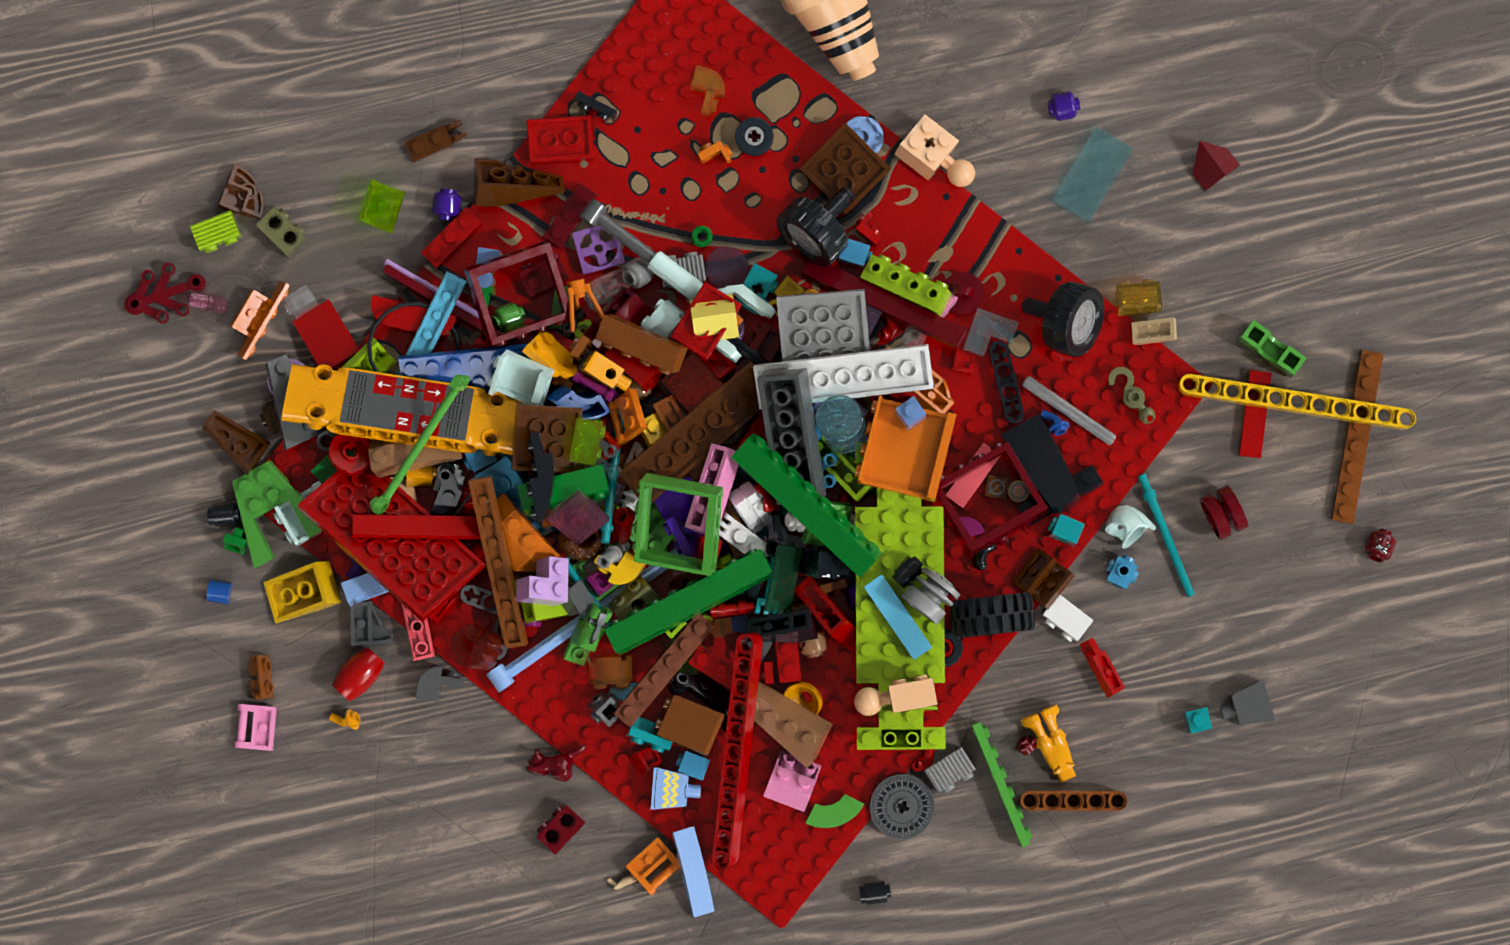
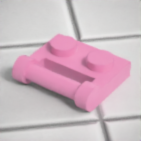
(262, 729)

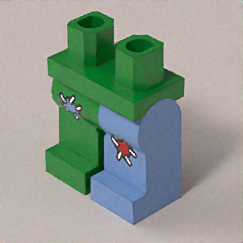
(487, 280)

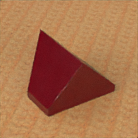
(1212, 164)

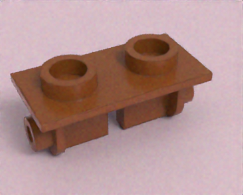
(263, 686)

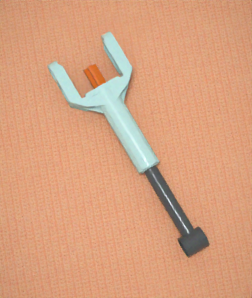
(672, 272)

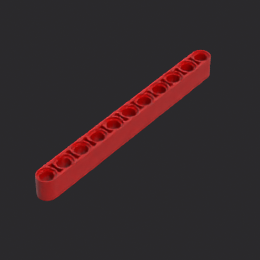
(743, 743)

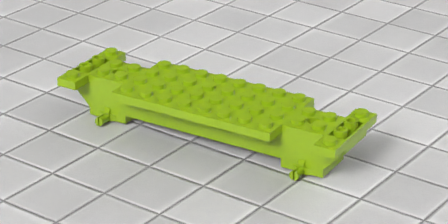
(899, 530)

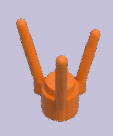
(576, 290)

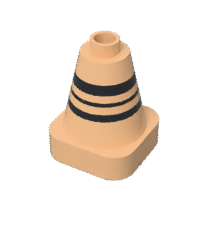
(841, 31)

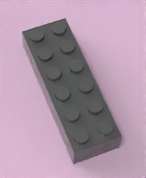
(791, 422)

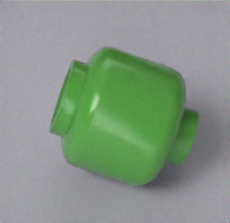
(508, 317)

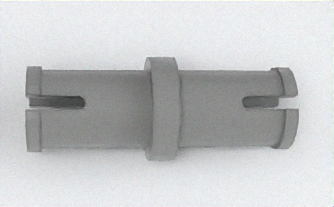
(613, 554)

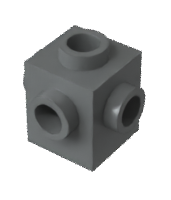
(602, 708)

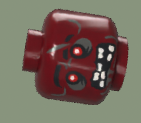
(1380, 545)

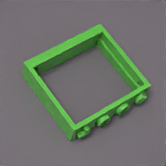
(674, 561)

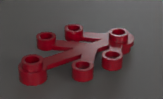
(161, 294)

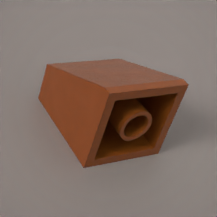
(688, 725)

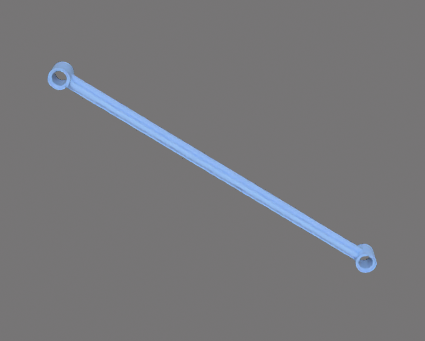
(503, 676)

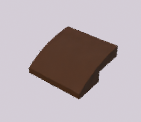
(1043, 578)

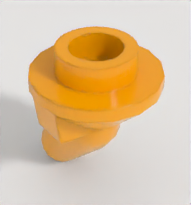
(350, 719)

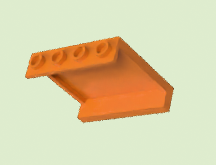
(905, 459)

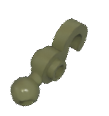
(1132, 396)

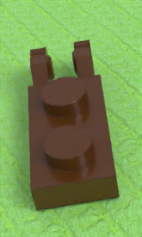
(434, 141)

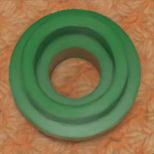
(701, 229)

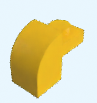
(625, 571)

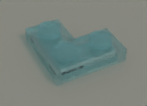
(985, 326)

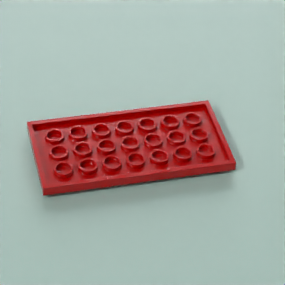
(412, 569)

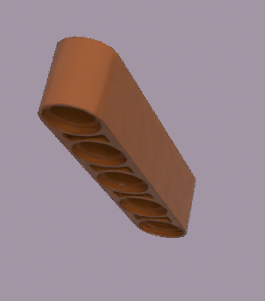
(1083, 805)

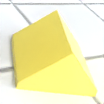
(715, 318)

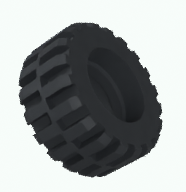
(992, 615)

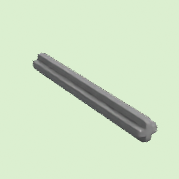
(1069, 410)

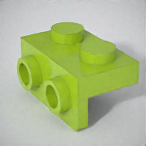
(381, 358)

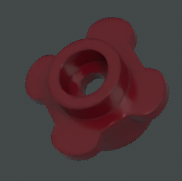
(1026, 745)

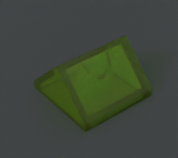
(381, 206)

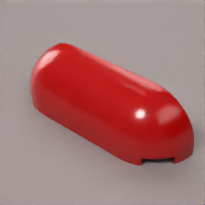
(404, 318)

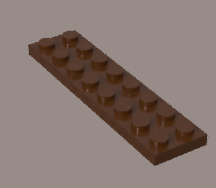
(692, 436)

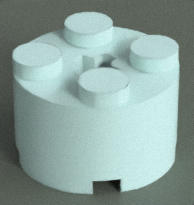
(663, 319)

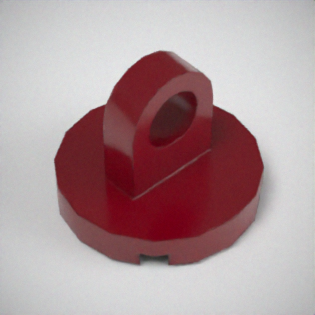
(968, 290)

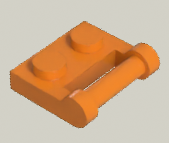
(631, 416)
(648, 861)

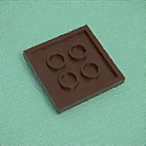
(845, 163)
(556, 430)

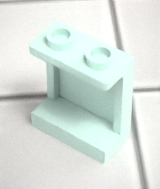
(520, 378)
(286, 515)

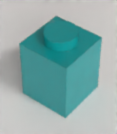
(1197, 720)

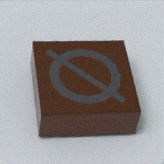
(996, 487)

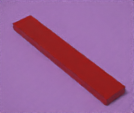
(415, 527)

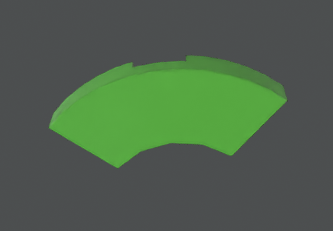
(835, 814)

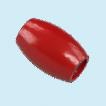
(358, 674)

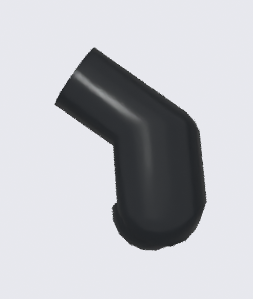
(579, 314)

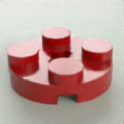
(347, 464)

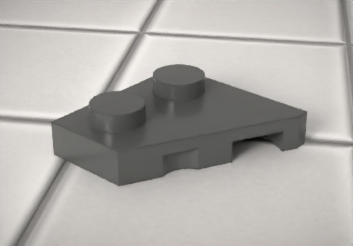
(367, 626)

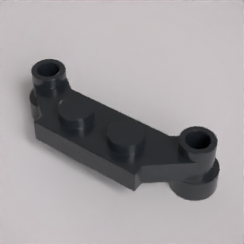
(448, 493)
(705, 690)

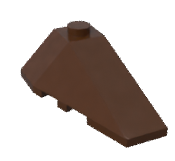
(505, 185)

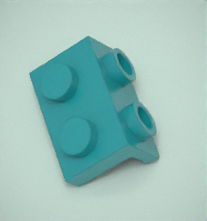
(643, 731)

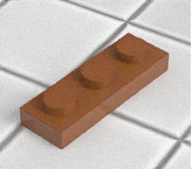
(580, 347)

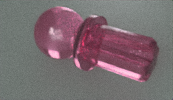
(217, 304)

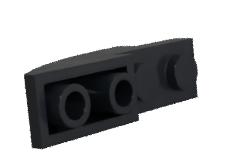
(543, 486)

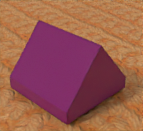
(598, 583)

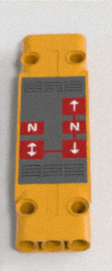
(398, 409)

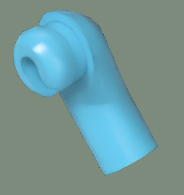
(621, 693)

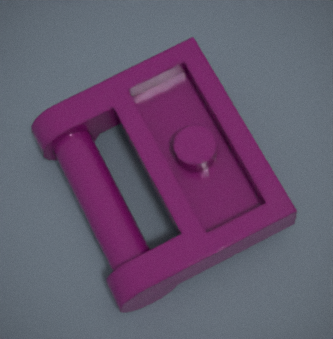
(586, 383)

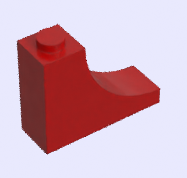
(827, 612)

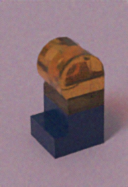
(729, 625)

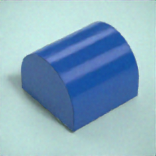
(219, 592)

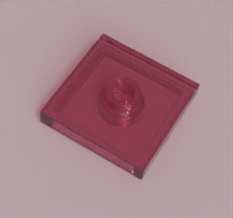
(578, 517)

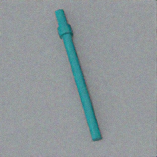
(1150, 496)

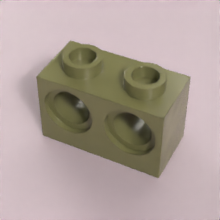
(279, 234)

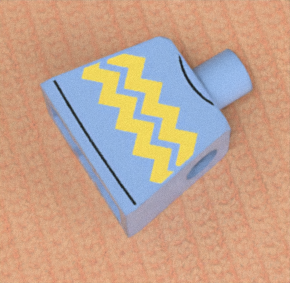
(671, 789)

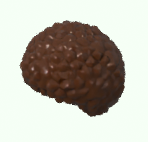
(585, 551)

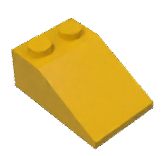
(302, 591)

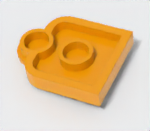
(552, 354)

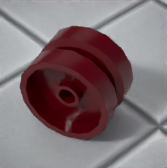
(1223, 512)

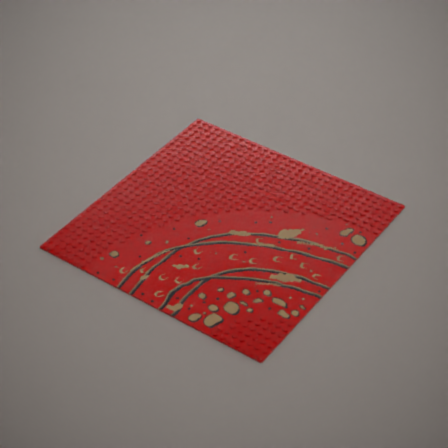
(659, 193)

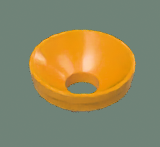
(795, 691)

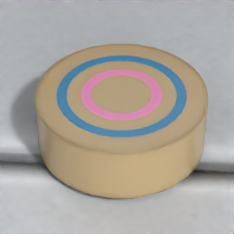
(1017, 491)

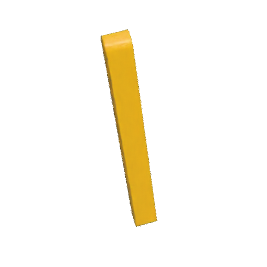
(1307, 402)

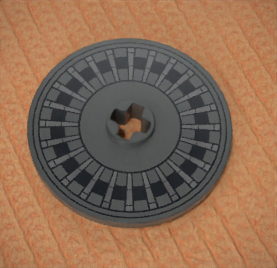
(907, 822)

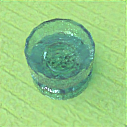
(841, 424)

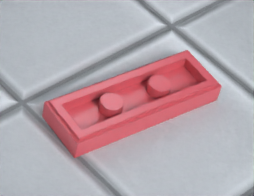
(967, 485)

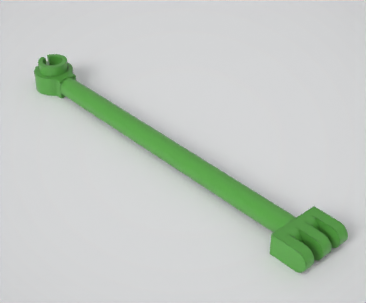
(380, 504)

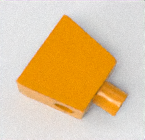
(596, 367)

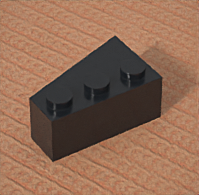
(823, 563)

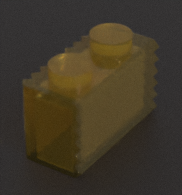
(1138, 297)

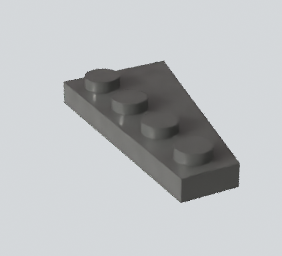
(278, 376)

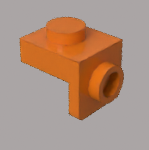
(710, 151)

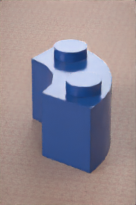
(590, 401)

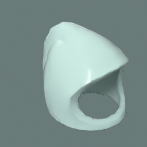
(1132, 520)

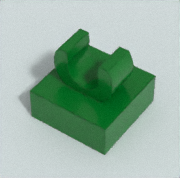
(235, 542)

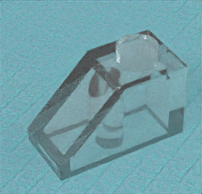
(606, 287)

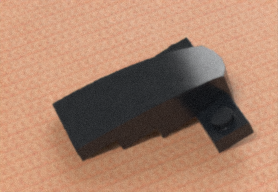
(1047, 468)

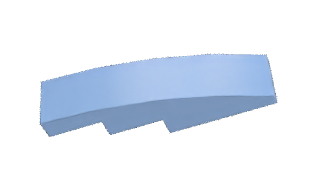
(693, 872)

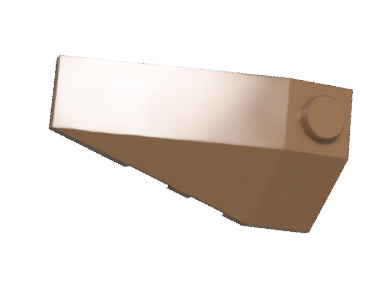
(388, 457)

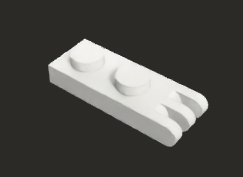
(740, 536)

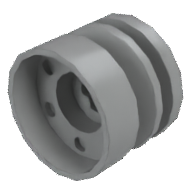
(930, 595)

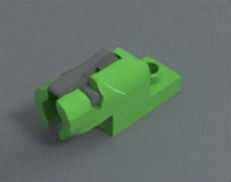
(587, 634)

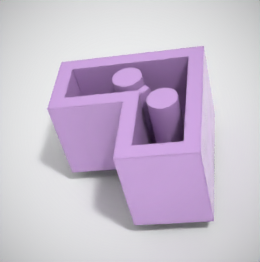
(548, 586)

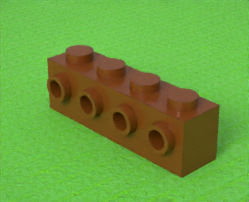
(641, 343)

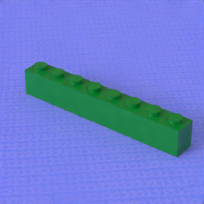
(807, 505)
(689, 602)

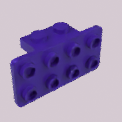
(675, 510)

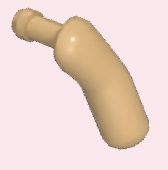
(623, 882)

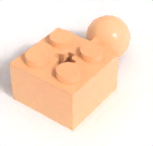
(929, 148)
(900, 695)

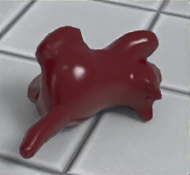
(558, 766)

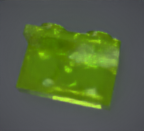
(586, 440)

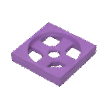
(588, 251)

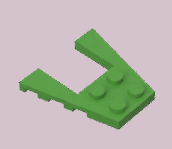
(259, 494)

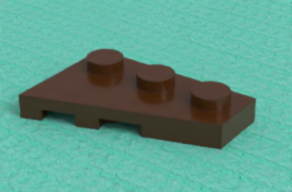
(236, 441)

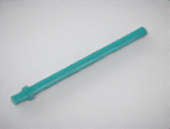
(609, 504)

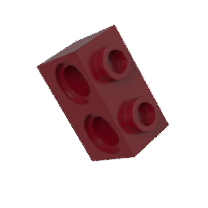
(565, 833)

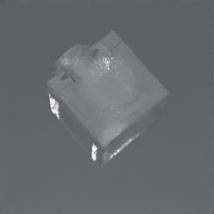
(300, 302)
(912, 337)

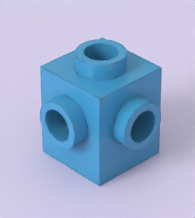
(1116, 578)

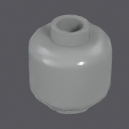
(636, 273)

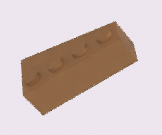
(790, 724)

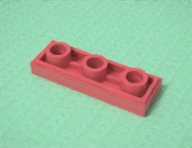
(421, 640)

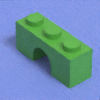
(1265, 345)

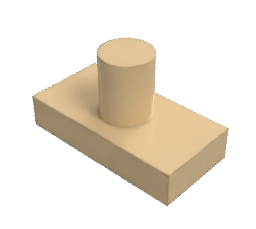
(1154, 331)

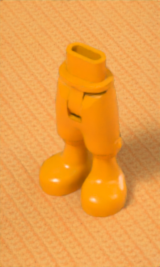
(1053, 748)

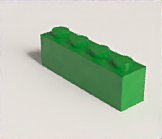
(589, 481)

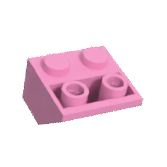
(792, 782)

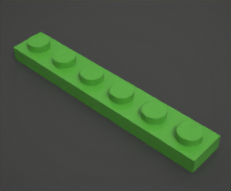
(998, 775)

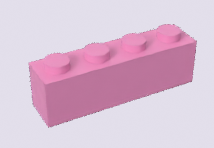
(717, 471)

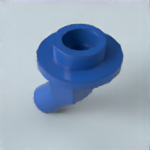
(1058, 426)

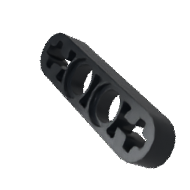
(1002, 383)

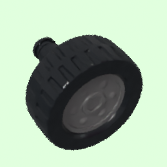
(814, 228)
(1069, 318)

